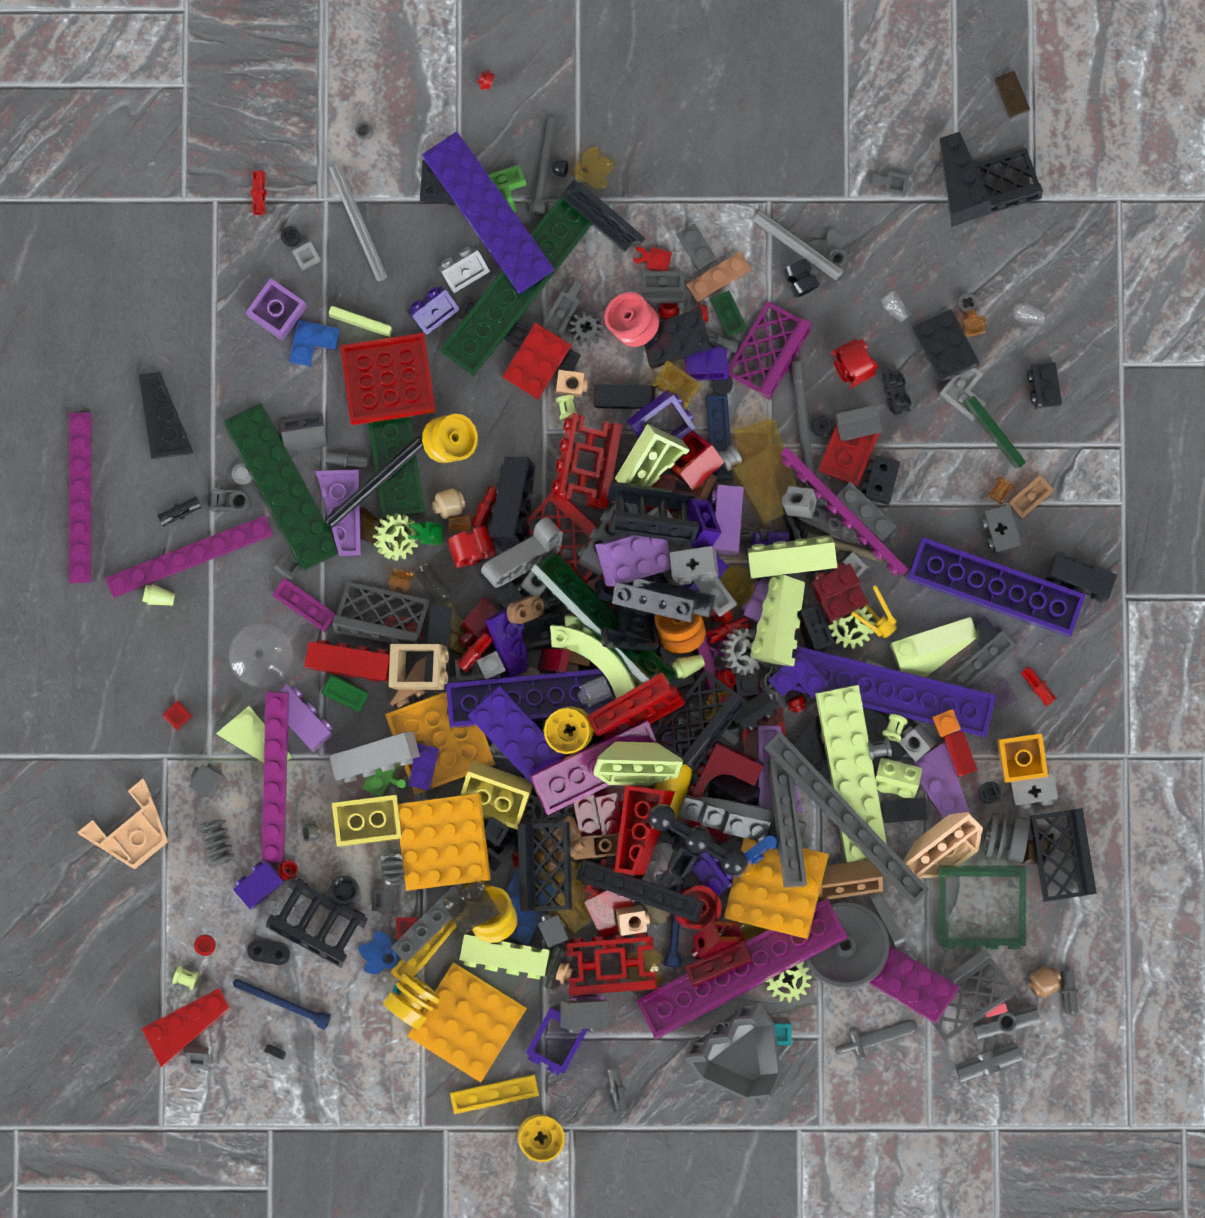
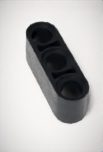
(623, 396)

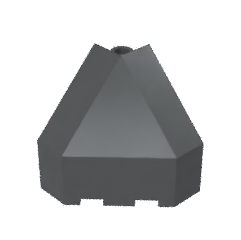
(739, 1054)

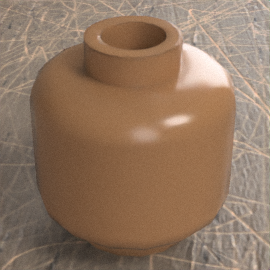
(1044, 981)

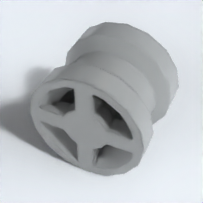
(730, 458)

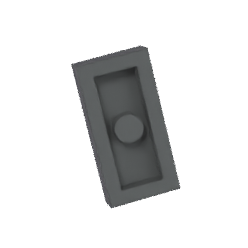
(696, 247)

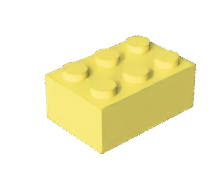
(501, 793)
(366, 821)

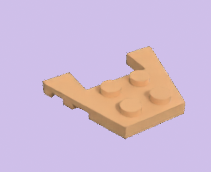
(137, 837)

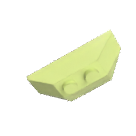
(637, 764)

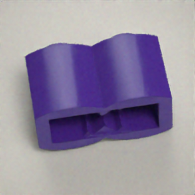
(708, 364)

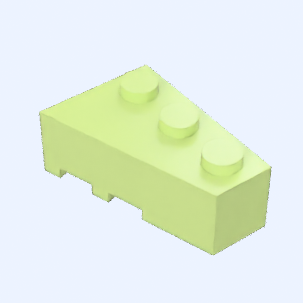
(651, 457)
(247, 733)

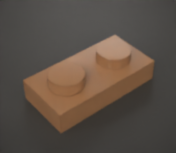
(1031, 497)

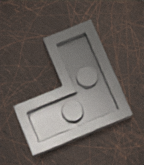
(959, 389)

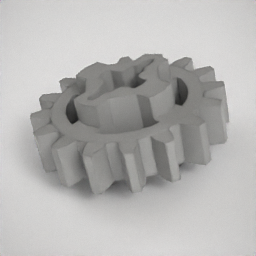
(739, 649)

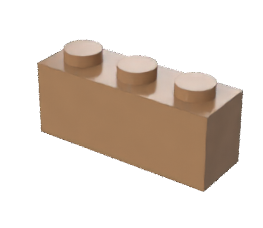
(850, 880)

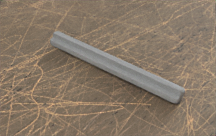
(797, 245)

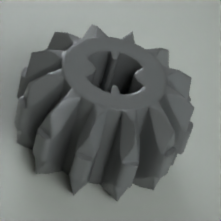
(589, 335)
(393, 867)

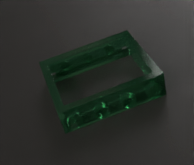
(980, 871)

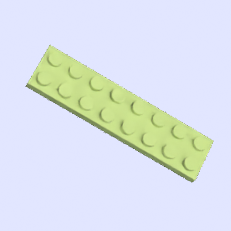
(849, 759)

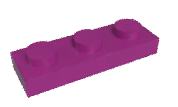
(304, 605)

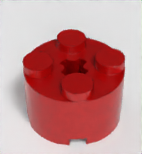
(854, 363)
(471, 547)
(710, 911)

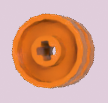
(680, 635)

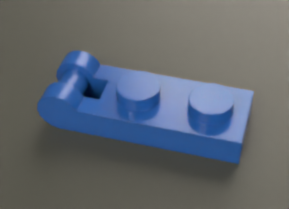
(756, 853)

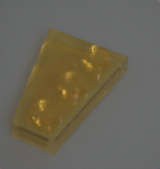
(760, 486)

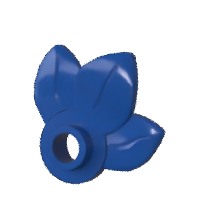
(375, 953)

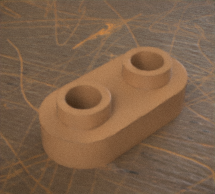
(529, 607)

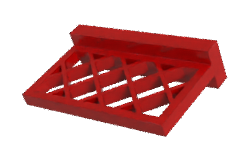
(576, 515)

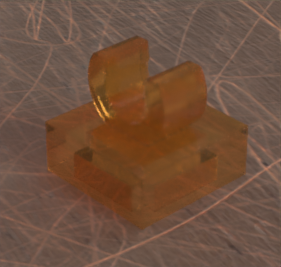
(974, 325)
(400, 579)

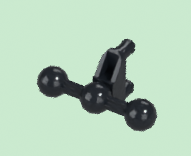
(689, 846)

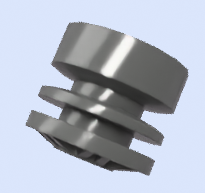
(1006, 837)

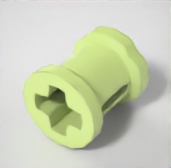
(566, 406)
(894, 727)
(186, 977)

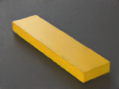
(494, 1094)

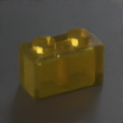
(678, 382)

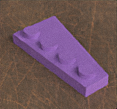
(337, 488)
(765, 734)
(941, 782)

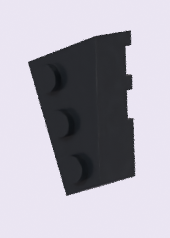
(1081, 577)

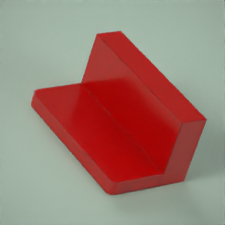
(960, 753)

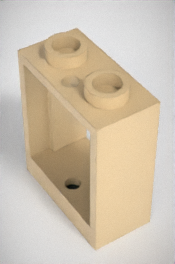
(398, 663)

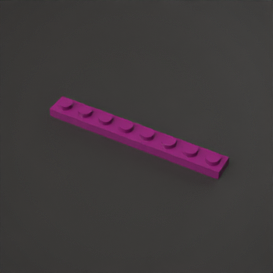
(80, 498)
(849, 520)
(189, 556)
(275, 776)

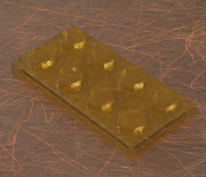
(759, 438)

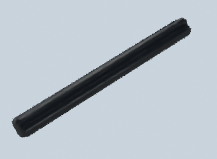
(374, 482)

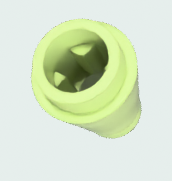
(157, 596)
(686, 666)

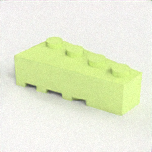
(792, 556)
(779, 621)
(504, 955)

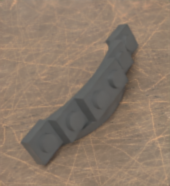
(732, 817)

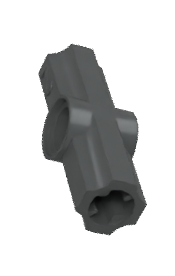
(1020, 1018)
(988, 1062)

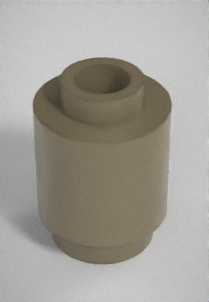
(656, 915)

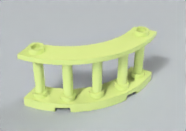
(581, 640)

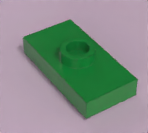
(345, 693)

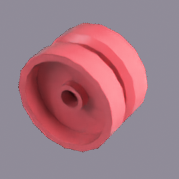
(631, 319)

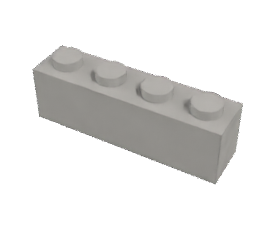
(375, 756)

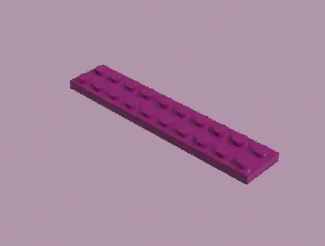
(771, 955)

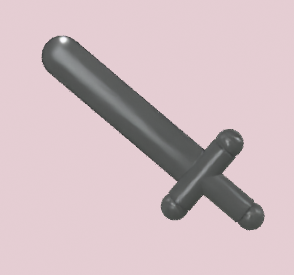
(875, 1038)

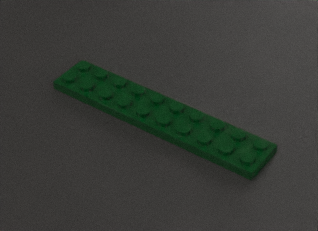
(501, 304)

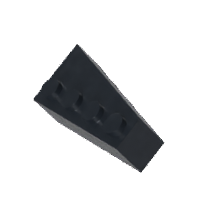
(963, 184)
(512, 502)

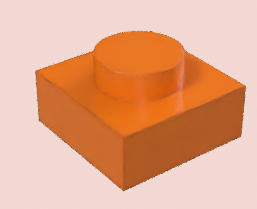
(946, 723)

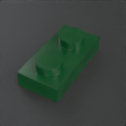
(728, 314)

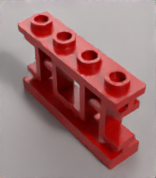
(603, 463)
(648, 701)
(612, 981)

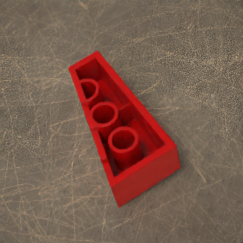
(348, 661)
(636, 835)
(178, 1029)

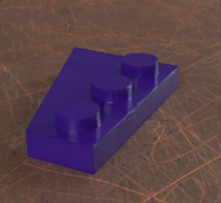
(508, 643)

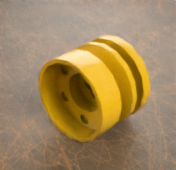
(556, 732)
(411, 1000)
(551, 1144)

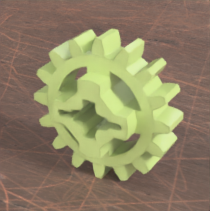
(392, 528)
(861, 629)
(793, 991)

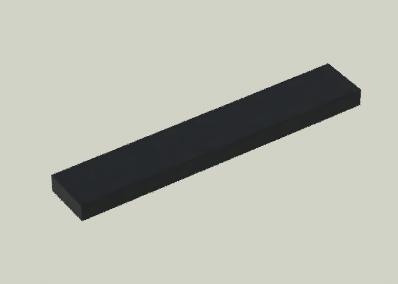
(518, 335)
(640, 890)

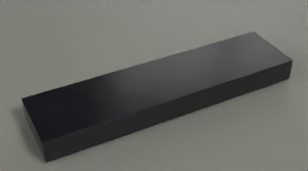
(438, 633)

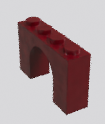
(721, 761)

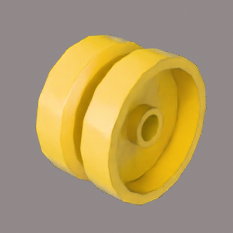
(450, 438)
(502, 925)

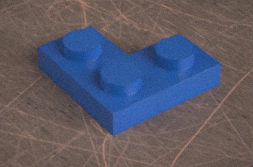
(311, 335)

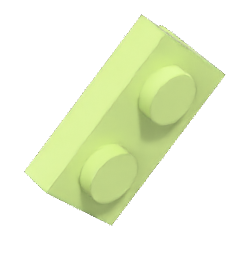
(898, 778)

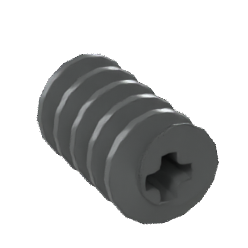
(216, 842)

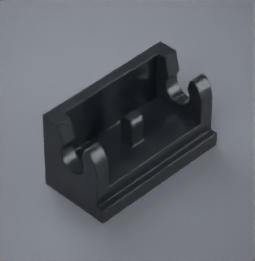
(815, 628)
(500, 854)

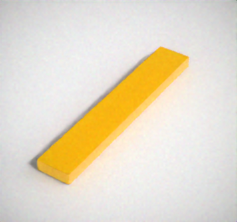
(418, 961)

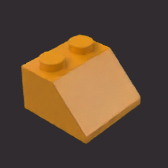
(1022, 757)

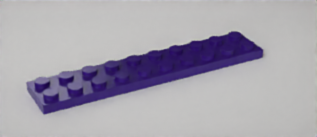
(903, 692)

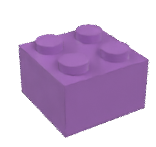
(276, 309)

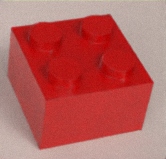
(698, 462)

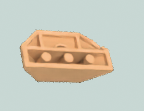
(946, 843)

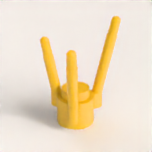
(884, 625)

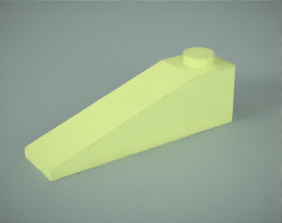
(931, 649)

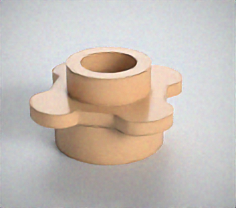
(564, 973)

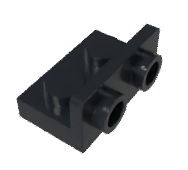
(1045, 385)

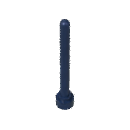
(672, 958)
(321, 1018)

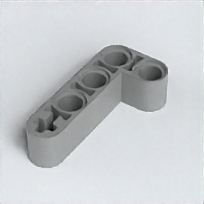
(524, 556)

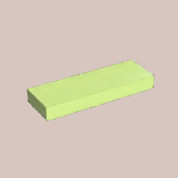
(360, 321)

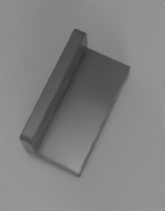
(859, 422)
(303, 432)

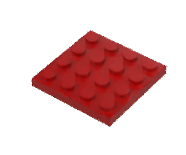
(387, 378)

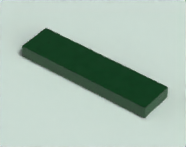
(994, 431)

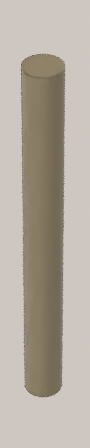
(850, 548)

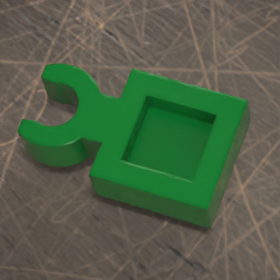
(428, 533)

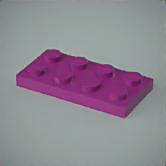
(915, 985)

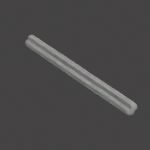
(358, 222)

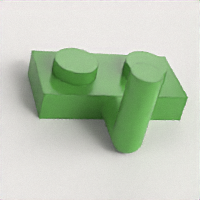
(508, 180)
(378, 783)

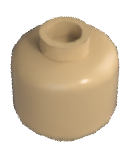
(448, 503)

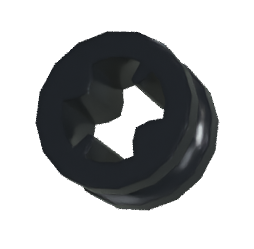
(293, 242)

